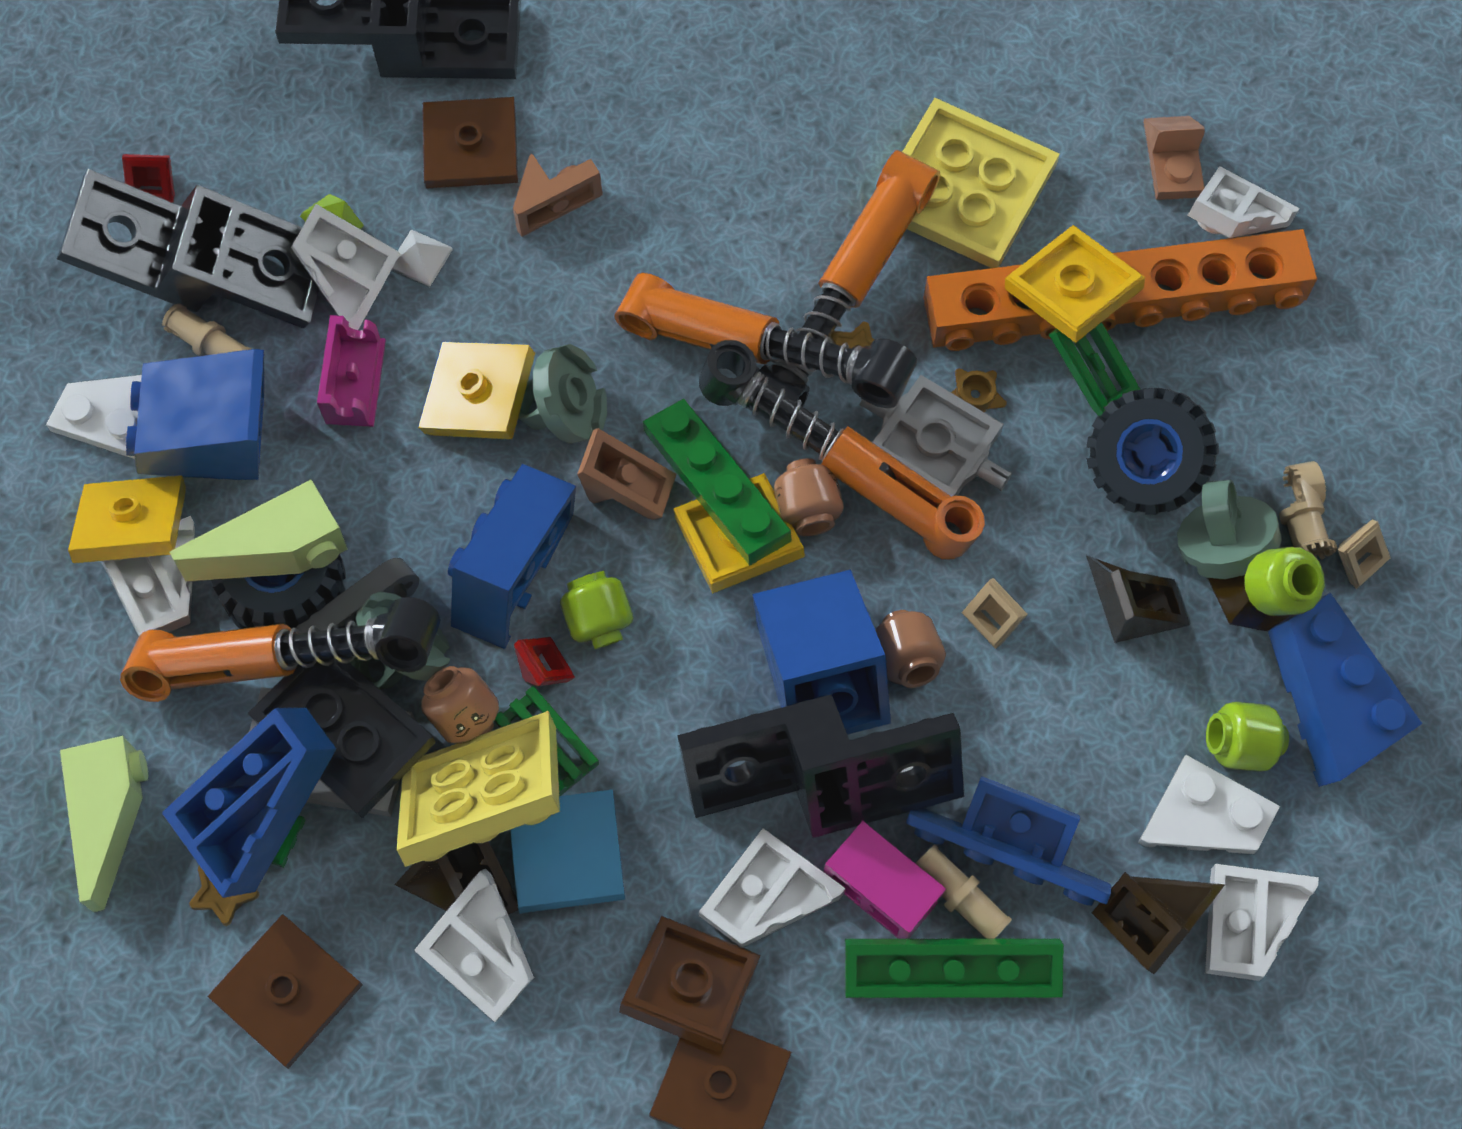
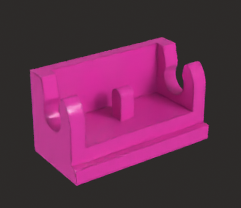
(351, 373)
(884, 881)

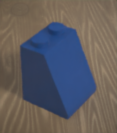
(199, 416)
(825, 645)

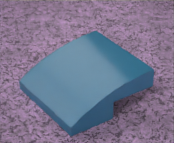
(569, 856)

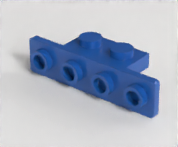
(1017, 832)

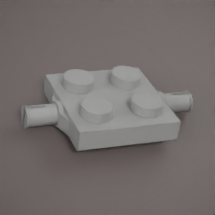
(940, 437)

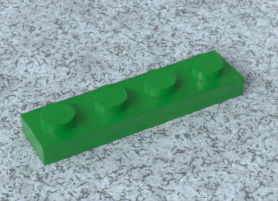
(717, 482)
(954, 968)

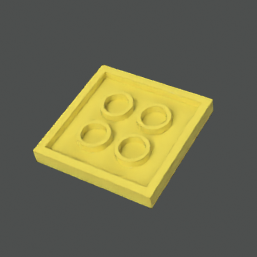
(983, 184)
(479, 789)

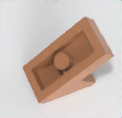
(1175, 156)
(546, 199)
(625, 475)

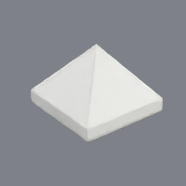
(421, 257)

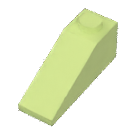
(272, 539)
(102, 807)

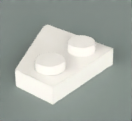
(1239, 207)
(344, 263)
(96, 413)
(154, 587)
(1208, 813)
(767, 892)
(1252, 918)
(479, 948)

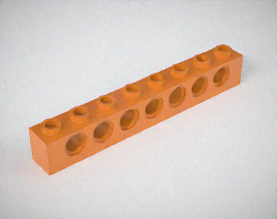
(1277, 256)

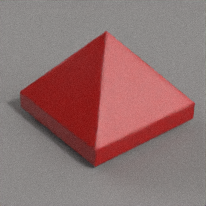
(150, 171)
(533, 669)

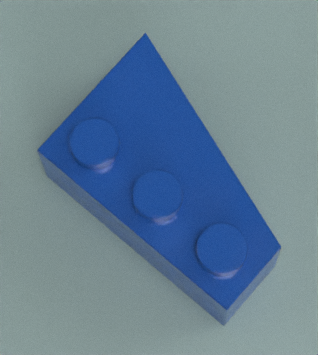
(508, 552)
(1339, 691)
(251, 798)

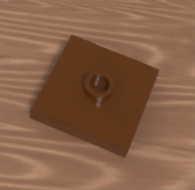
(470, 142)
(690, 984)
(285, 991)
(723, 1088)

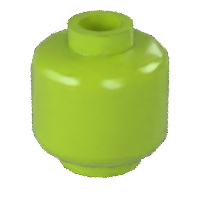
(1284, 581)
(596, 609)
(1247, 736)

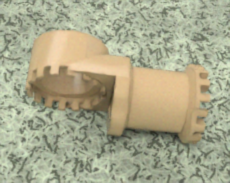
(1304, 515)

